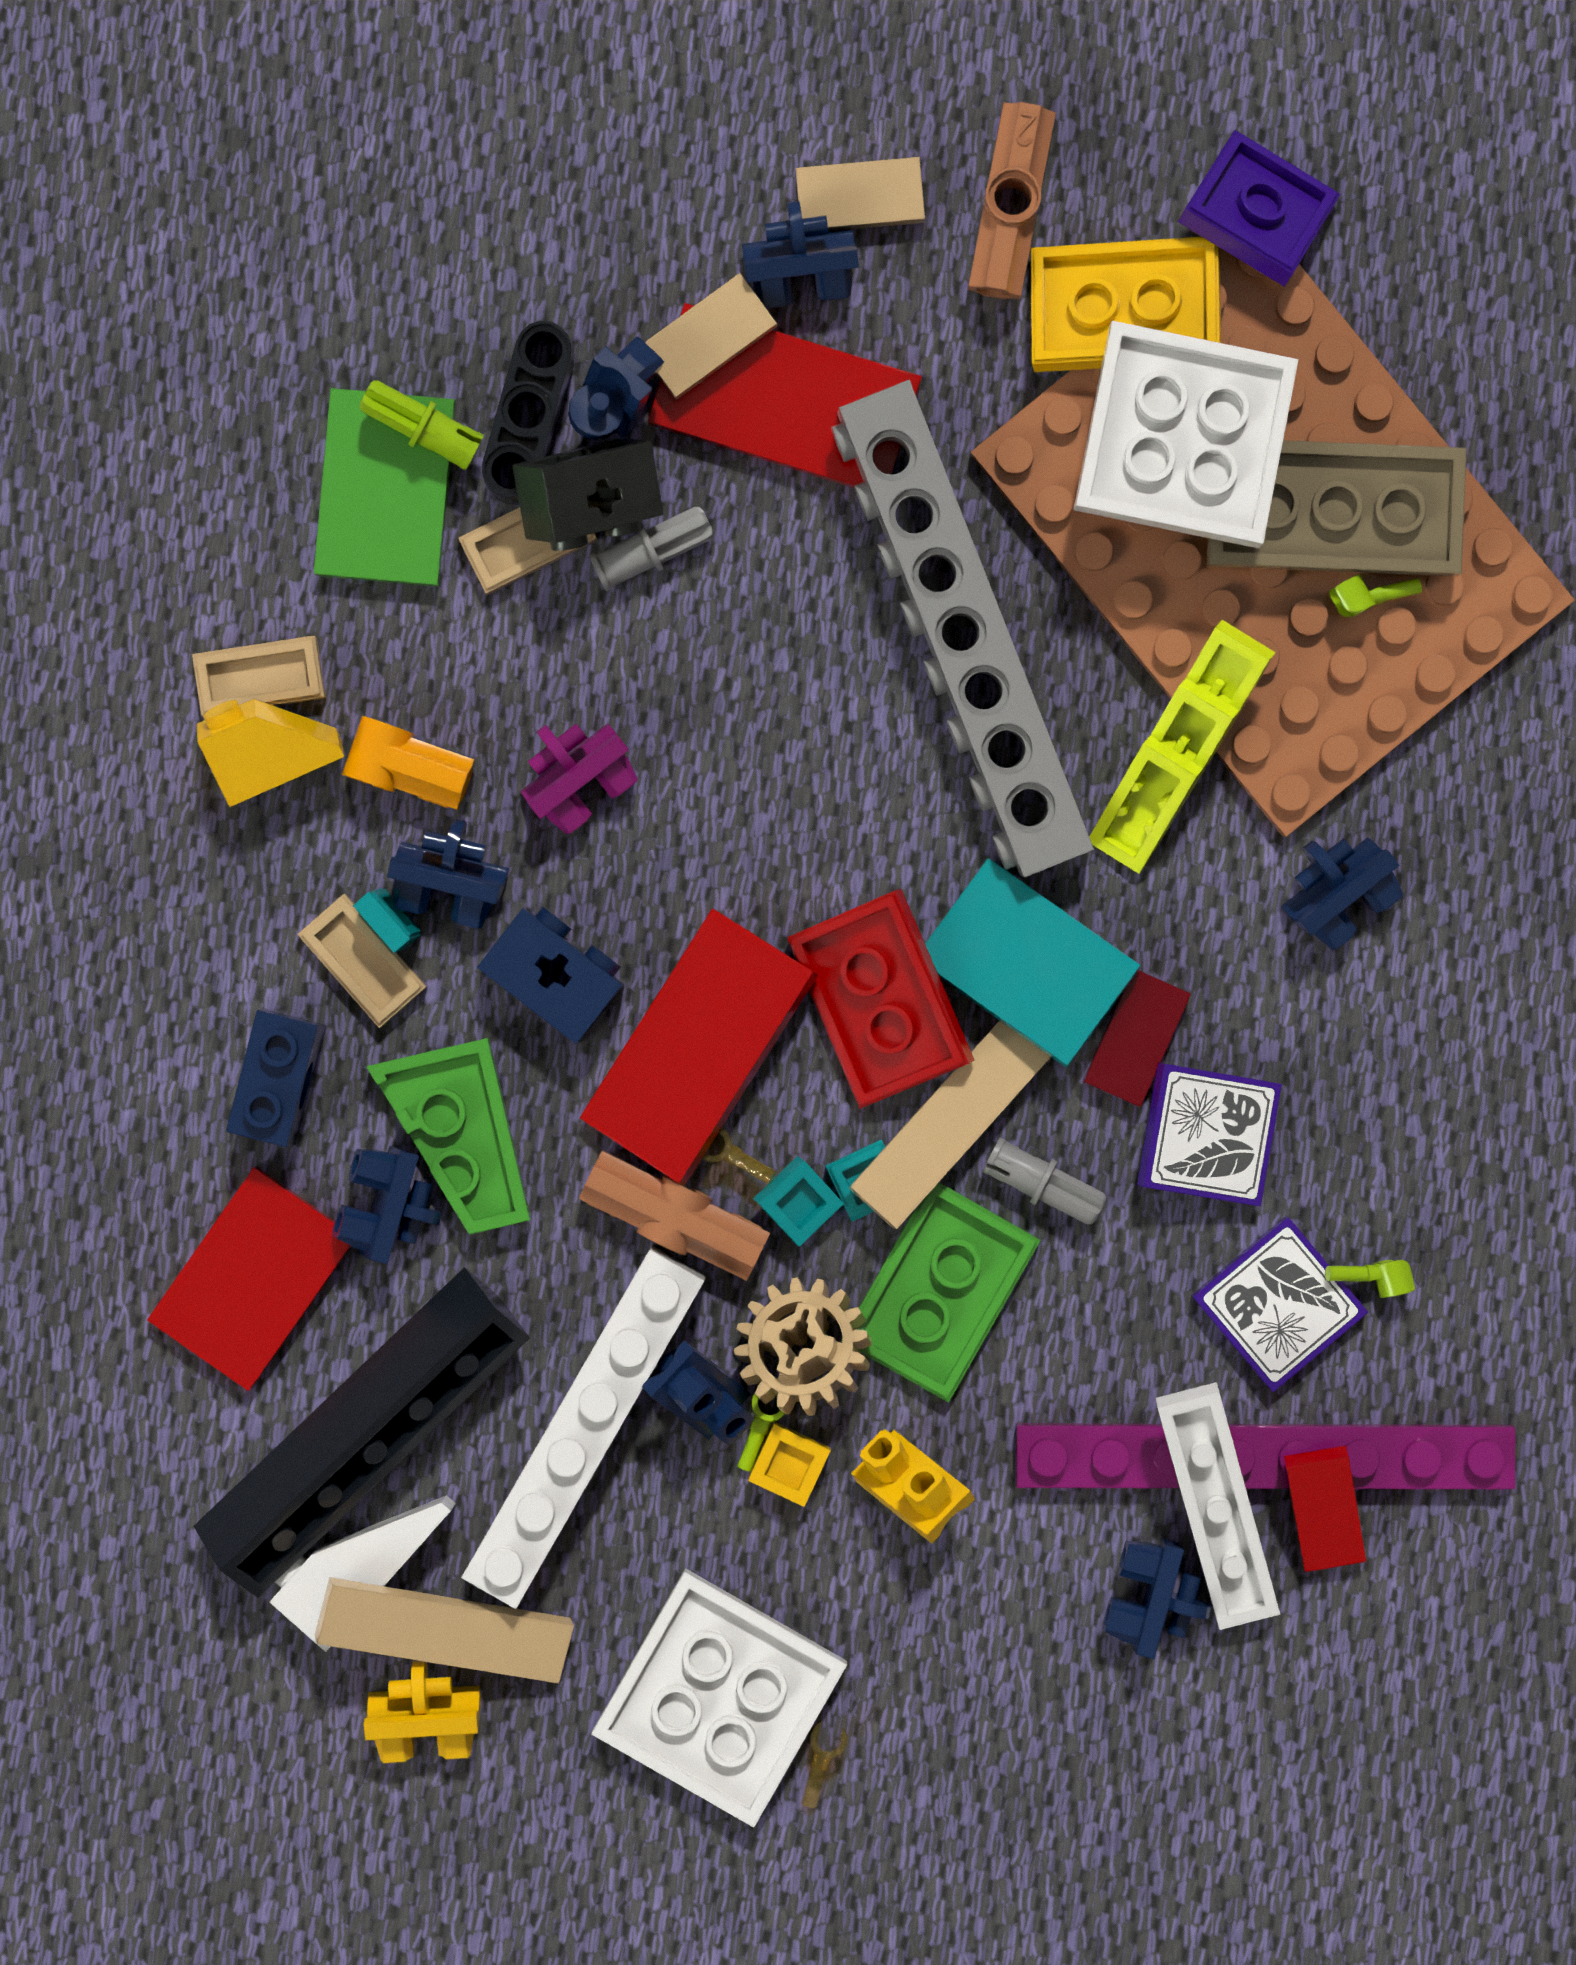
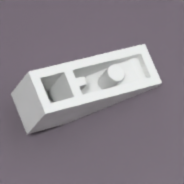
(362, 1556)

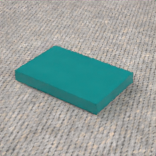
(1029, 963)

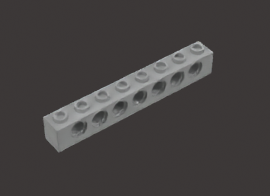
(898, 418)

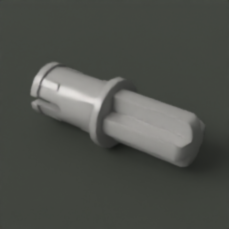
(652, 547)
(1044, 1182)

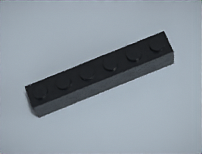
(360, 1433)

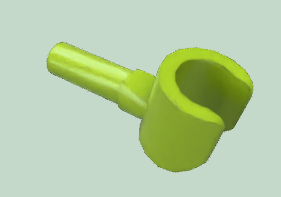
(1354, 597)
(1391, 1276)
(759, 1428)

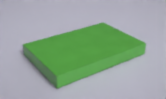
(380, 498)
(942, 1289)

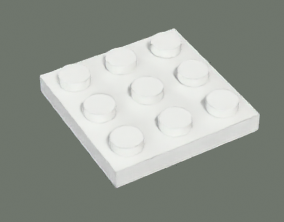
(1186, 434)
(719, 1697)

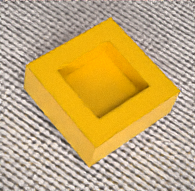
(789, 1464)

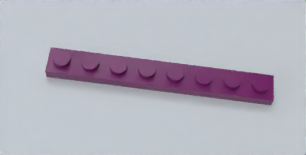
(1378, 1455)

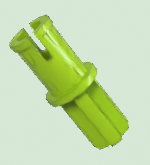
(421, 423)

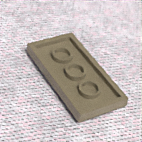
(1360, 511)

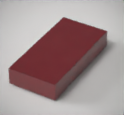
(1136, 1038)

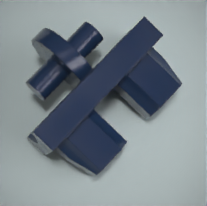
(799, 249)
(614, 391)
(451, 867)
(1337, 881)
(391, 1177)
(700, 1394)
(1144, 1623)

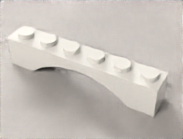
(584, 1427)

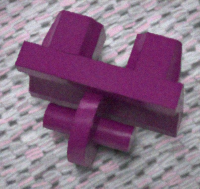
(556, 788)

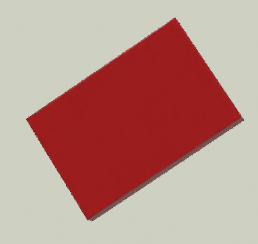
(881, 999)
(251, 1279)

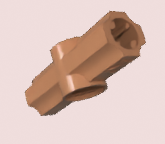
(1020, 164)
(674, 1215)

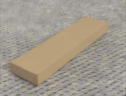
(948, 1124)
(443, 1630)

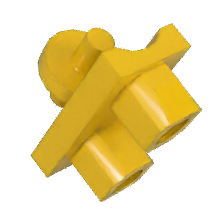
(910, 1484)
(422, 1709)

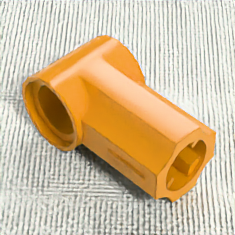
(396, 760)

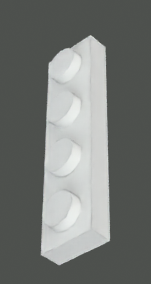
(1217, 1505)

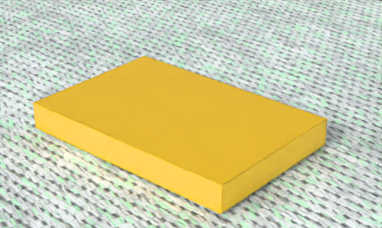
(1138, 283)

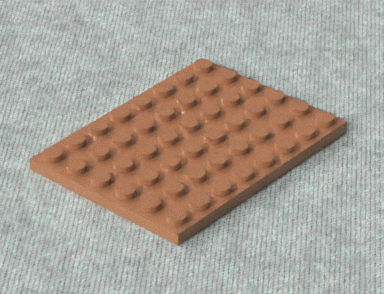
(1337, 684)

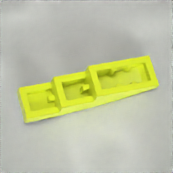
(1180, 746)

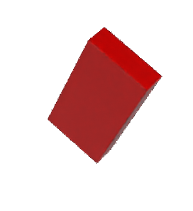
(1325, 1508)

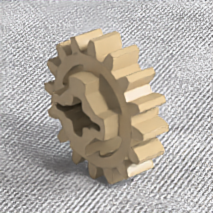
(826, 1355)

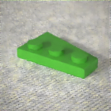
(461, 1127)

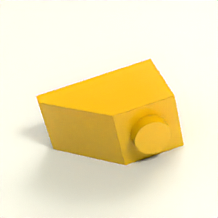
(262, 747)

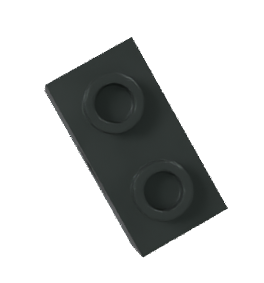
(556, 489)

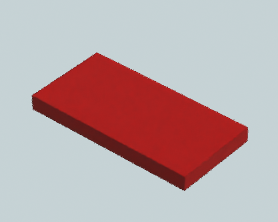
(781, 405)
(698, 1047)

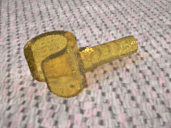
(736, 1156)
(820, 1764)

